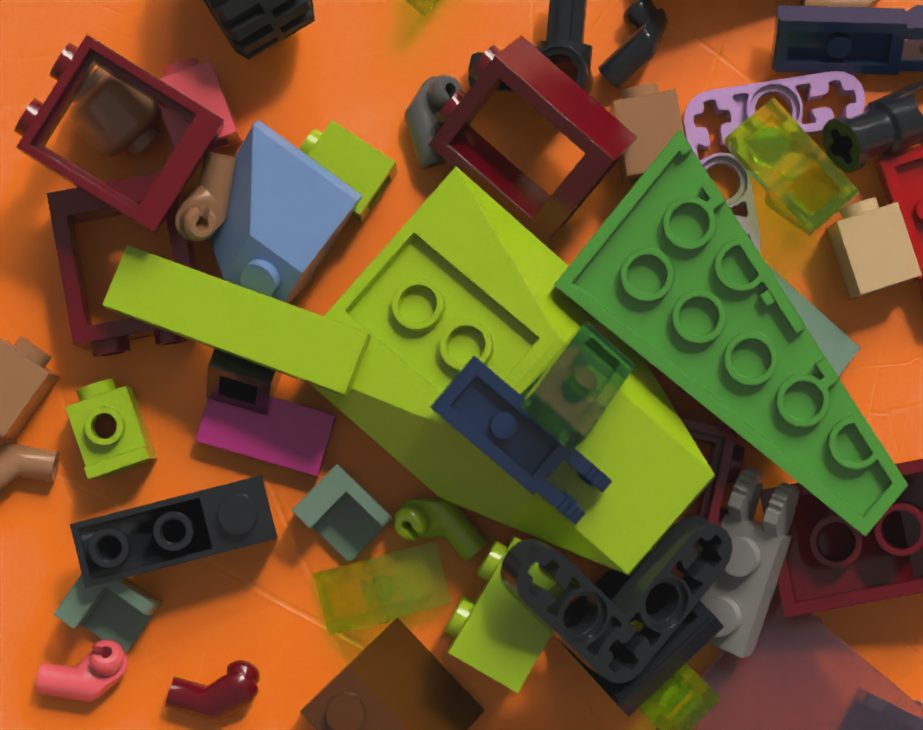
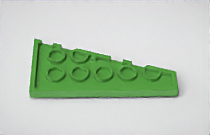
(707, 312)

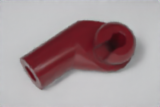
(221, 697)

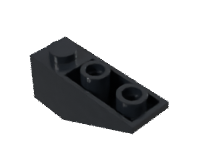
(173, 531)

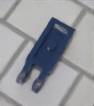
(848, 40)
(490, 418)

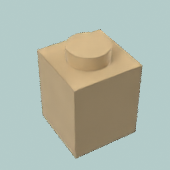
(872, 248)

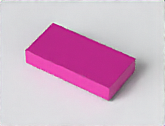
(285, 436)

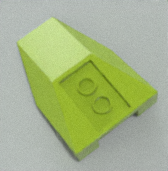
(483, 286)

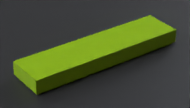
(237, 321)

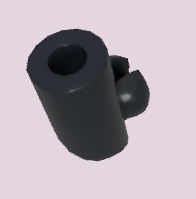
(639, 47)

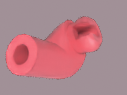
(89, 678)

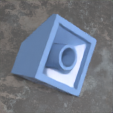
(279, 216)

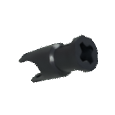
(883, 127)

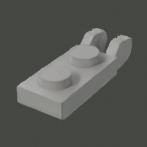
(758, 552)

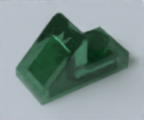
(576, 386)

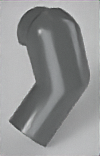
(422, 113)

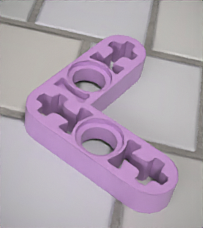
(740, 104)

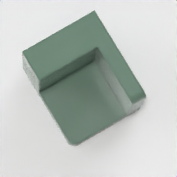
(343, 513)
(109, 610)

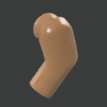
(209, 202)
(27, 463)

